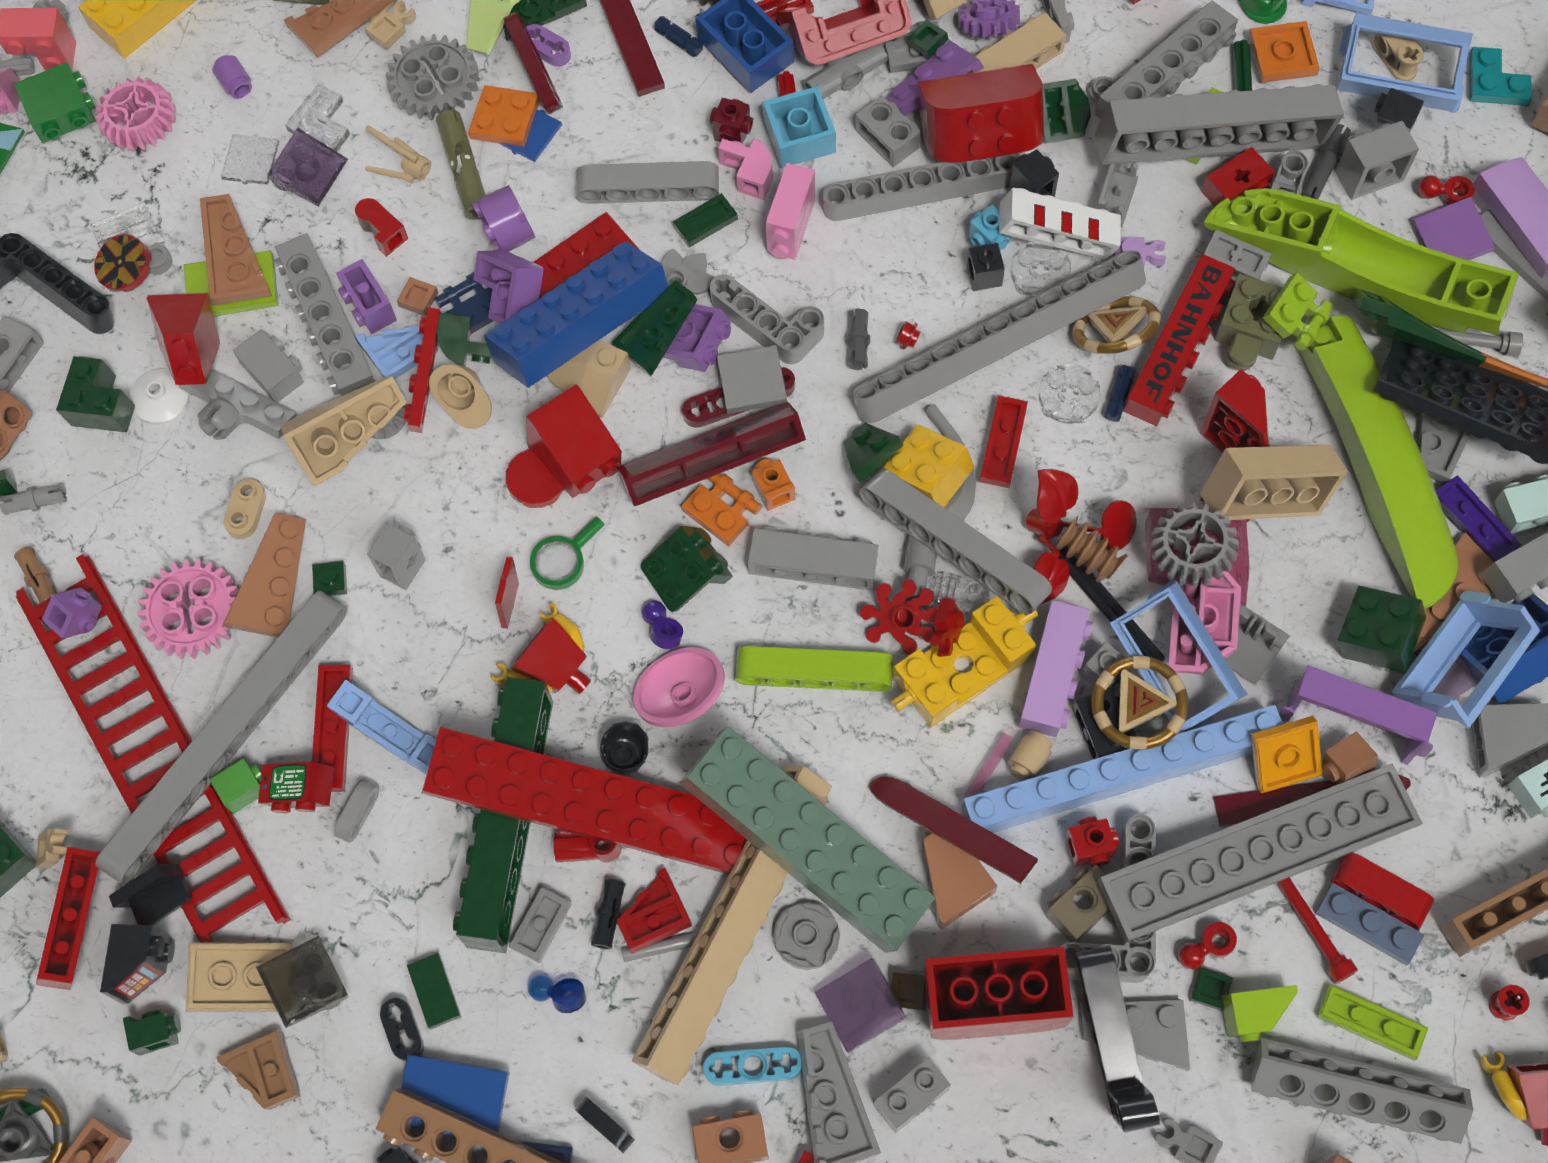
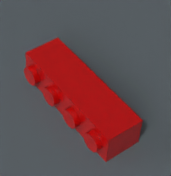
(68, 919)

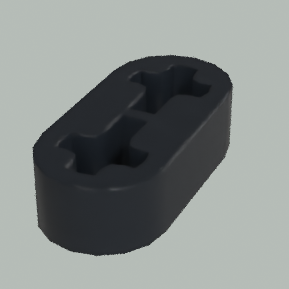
(394, 1033)
(604, 1125)

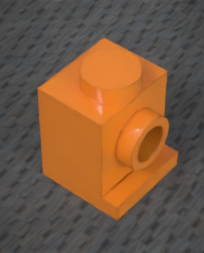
(774, 492)

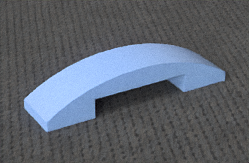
(382, 726)

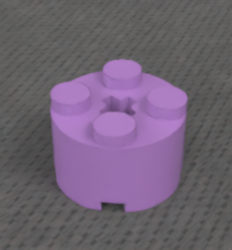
(503, 219)

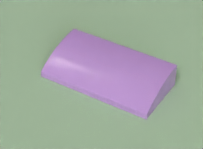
(1520, 206)

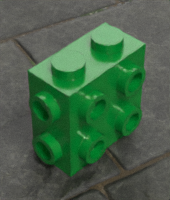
(56, 102)

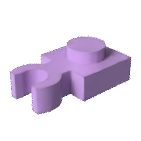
(1146, 251)

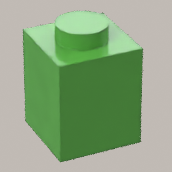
(238, 785)

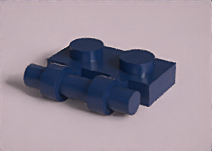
(475, 307)

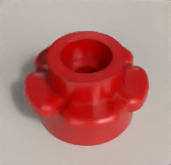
(908, 335)

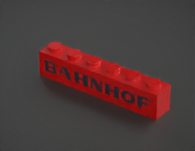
(1179, 340)

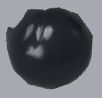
(624, 748)

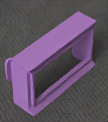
(1365, 706)

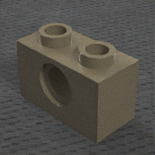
(1067, 916)

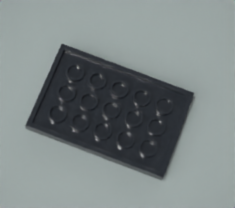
(1468, 397)

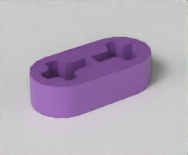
(548, 42)

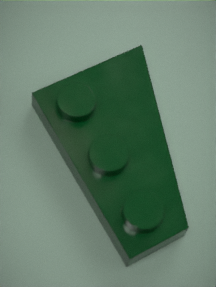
(544, 11)
(656, 327)

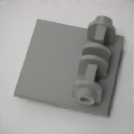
(1257, 645)

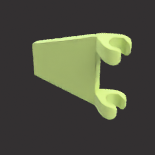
(486, 23)

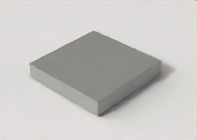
(751, 379)

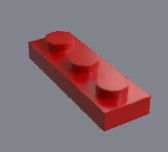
(1003, 441)

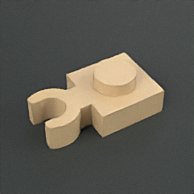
(390, 27)
(50, 847)

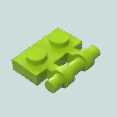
(1290, 306)

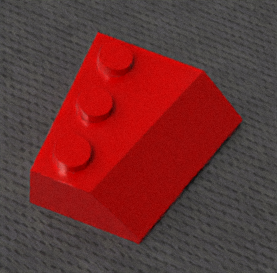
(1237, 414)

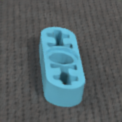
(743, 1055)

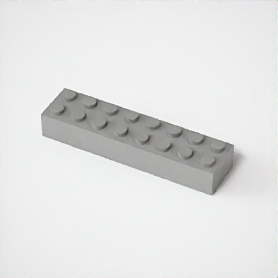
(1217, 123)

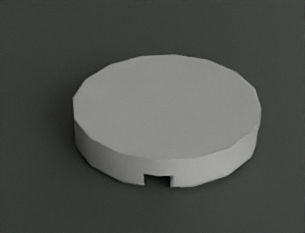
(806, 936)

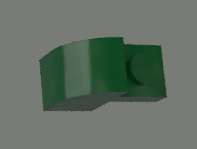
(454, 340)

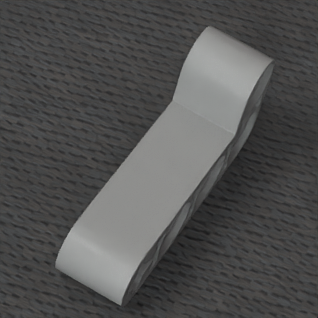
(733, 297)

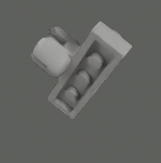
(236, 404)

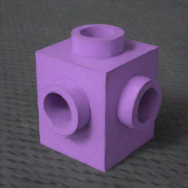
(72, 613)

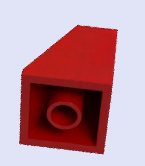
(185, 335)
(573, 442)

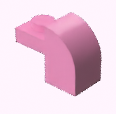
(753, 163)

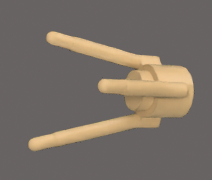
(413, 163)

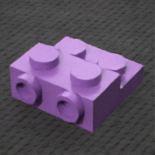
(699, 338)

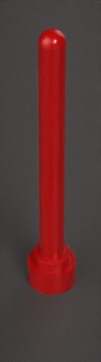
(1339, 965)

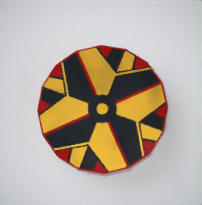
(122, 263)

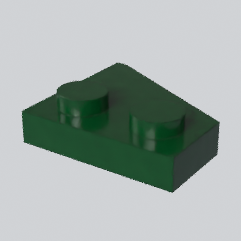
(869, 449)

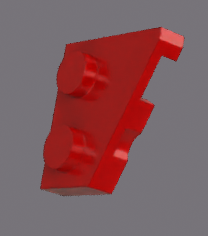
(654, 915)

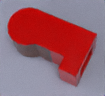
(376, 219)

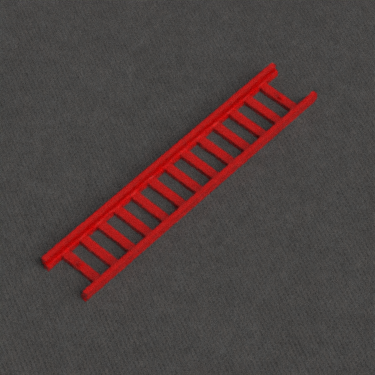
(175, 733)

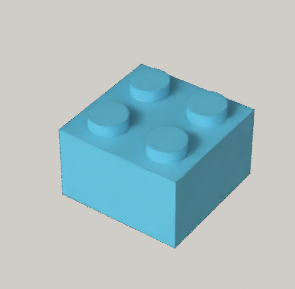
(799, 126)

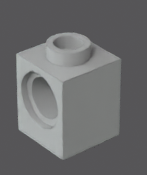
(1100, 661)

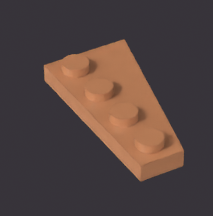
(230, 260)
(269, 585)

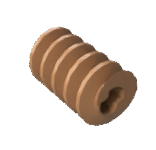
(1090, 550)

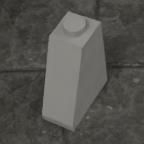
(1508, 734)

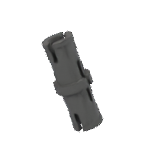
(858, 339)

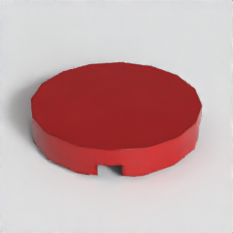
(531, 481)

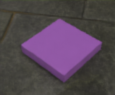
(1455, 230)

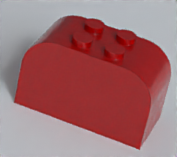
(982, 114)
(998, 993)

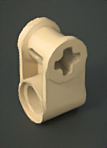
(1399, 55)

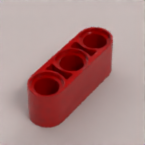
(1383, 890)

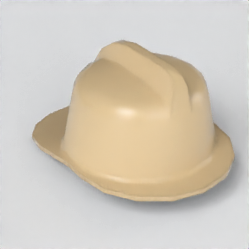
(461, 395)

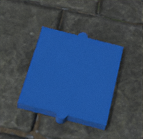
(540, 134)

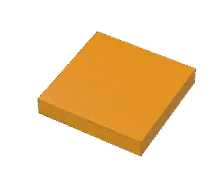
(1286, 754)

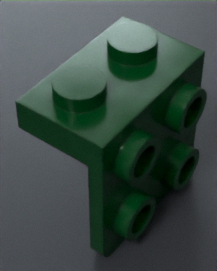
(684, 566)

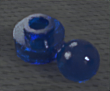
(566, 994)

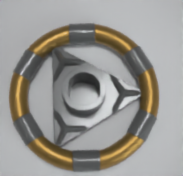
(21, 1136)

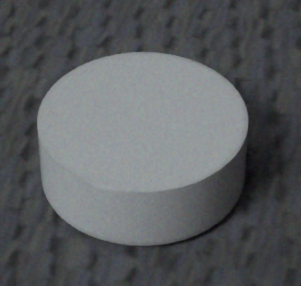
(160, 259)

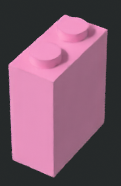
(790, 211)

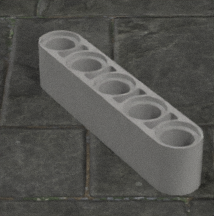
(647, 182)

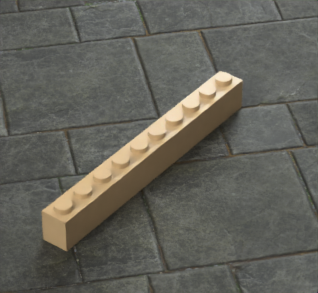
(717, 954)

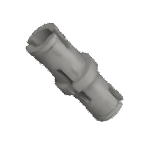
(33, 498)

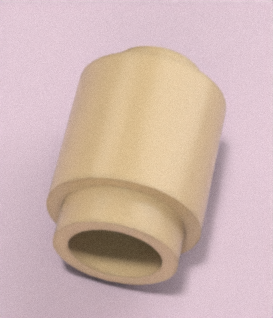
(1030, 755)

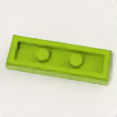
(1372, 1022)

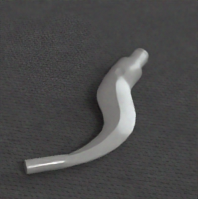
(919, 559)

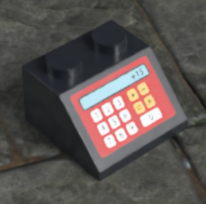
(134, 960)

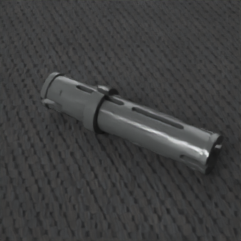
(1329, 155)

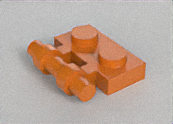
(716, 515)

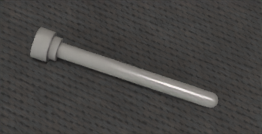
(1508, 343)

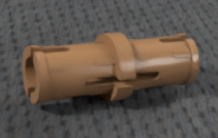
(35, 574)

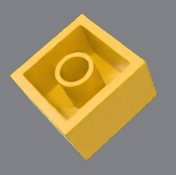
(932, 464)

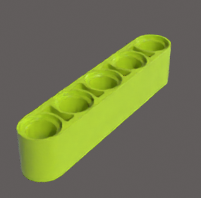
(814, 668)

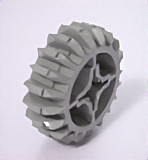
(1201, 519)

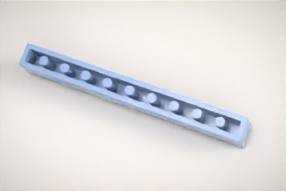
(1118, 772)

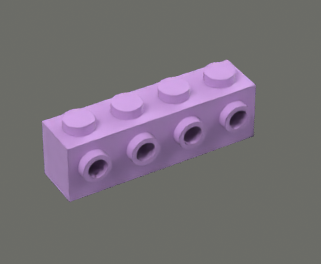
(1054, 669)

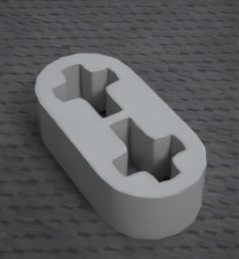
(356, 811)

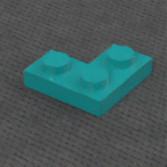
(1493, 86)

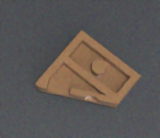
(263, 1070)

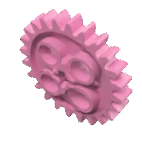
(161, 613)

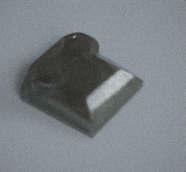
(302, 982)

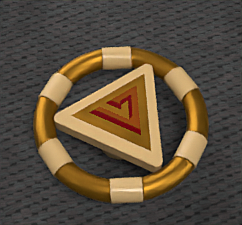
(1117, 324)
(1140, 702)

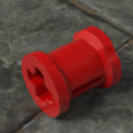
(1509, 992)

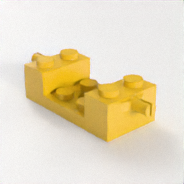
(991, 642)

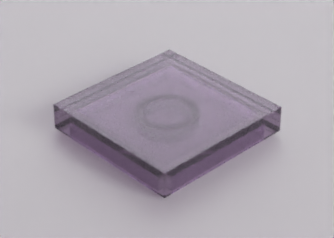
(860, 1005)

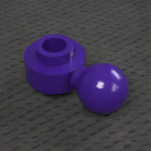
(665, 631)

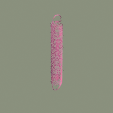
(986, 770)

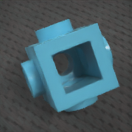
(985, 229)

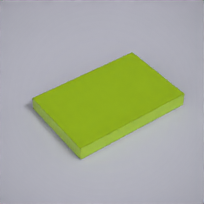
(197, 282)

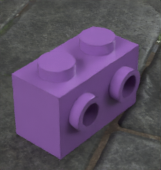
(367, 297)

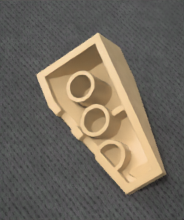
(597, 372)
(335, 431)

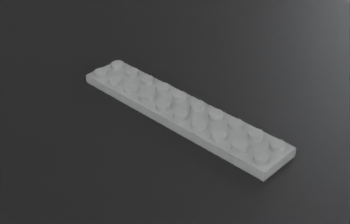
(1258, 852)

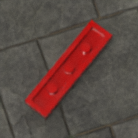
(419, 383)
(330, 730)

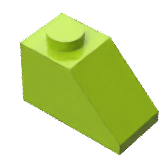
(1255, 1011)

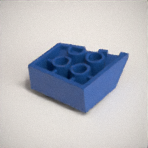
(1491, 641)

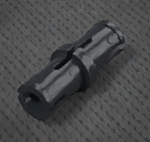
(608, 914)

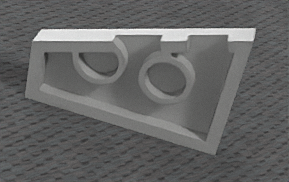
(1441, 446)
(1156, 1030)

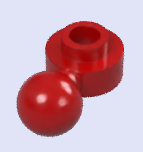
(1431, 187)
(1193, 955)

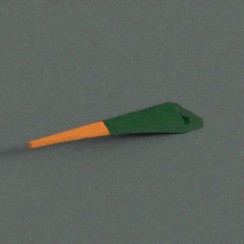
(1405, 327)

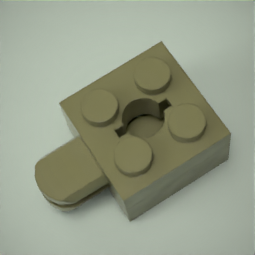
(1244, 323)

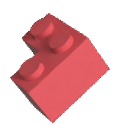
(38, 33)

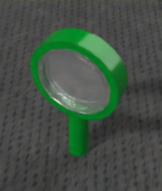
(559, 561)

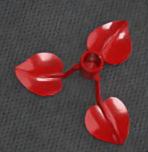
(1055, 495)

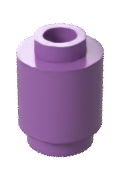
(232, 76)

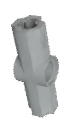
(847, 70)

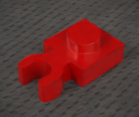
(949, 622)

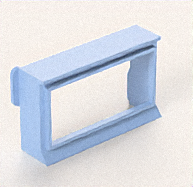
(1374, 85)
(1205, 641)
(1448, 643)

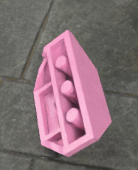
(1219, 611)

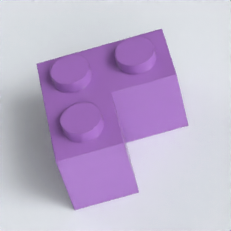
(512, 279)

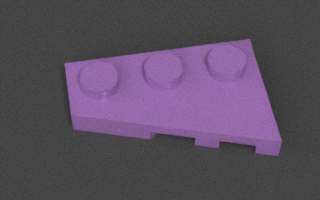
(946, 62)

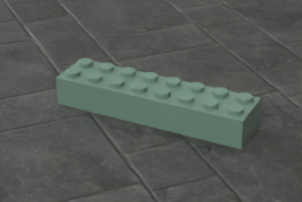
(807, 840)

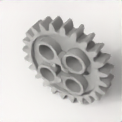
(453, 64)

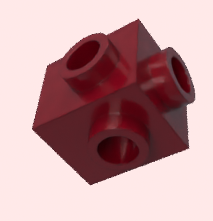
(731, 120)

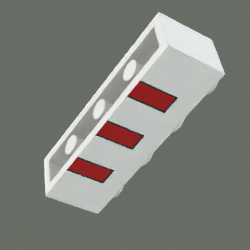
(1059, 223)

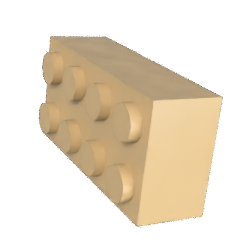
(1273, 481)

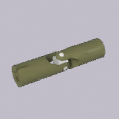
(461, 160)

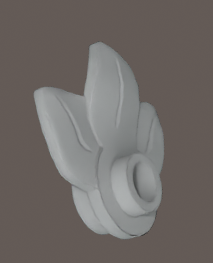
(688, 271)

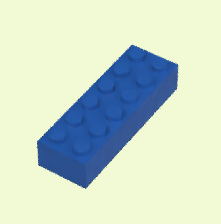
(576, 314)

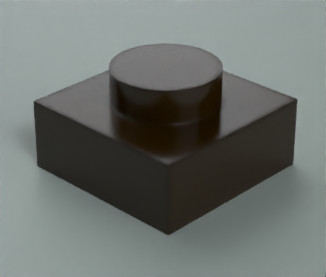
(909, 990)

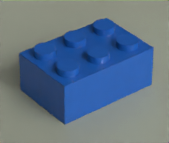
(745, 41)

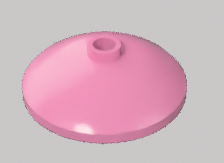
(679, 687)

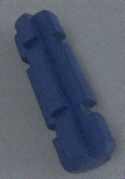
(678, 36)
(1119, 393)

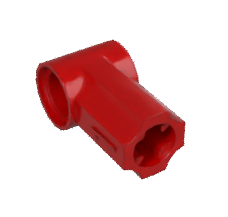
(574, 847)

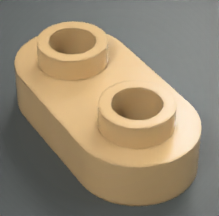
(243, 506)

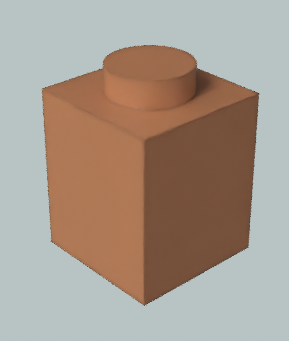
(1349, 759)

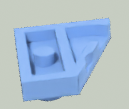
(392, 350)

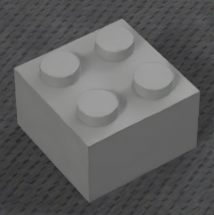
(1376, 159)

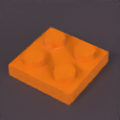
(1283, 51)
(504, 115)

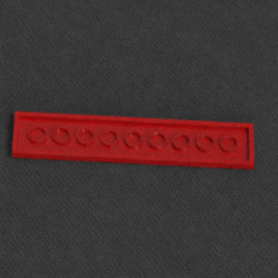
(580, 800)

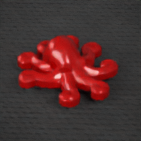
(901, 616)

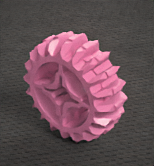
(128, 106)

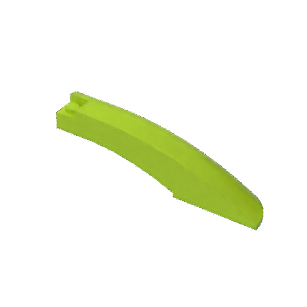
(1347, 253)
(1385, 461)

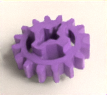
(989, 17)

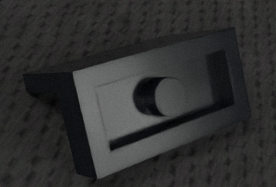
(153, 894)

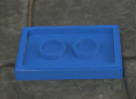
(460, 1087)

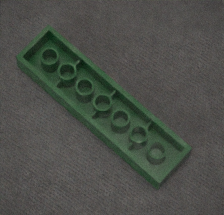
(500, 840)

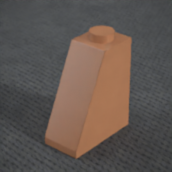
(954, 879)

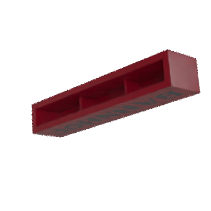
(711, 453)

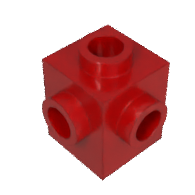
(1092, 842)

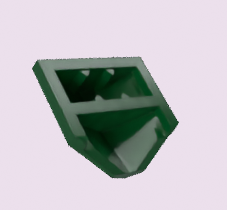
(1065, 111)

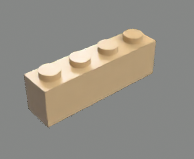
(1032, 43)

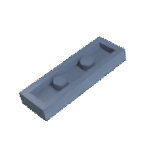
(1369, 924)

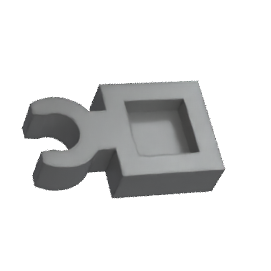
(1192, 1146)

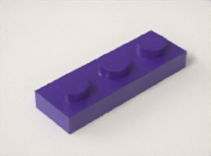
(1476, 519)

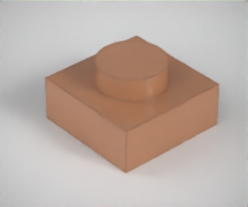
(417, 296)

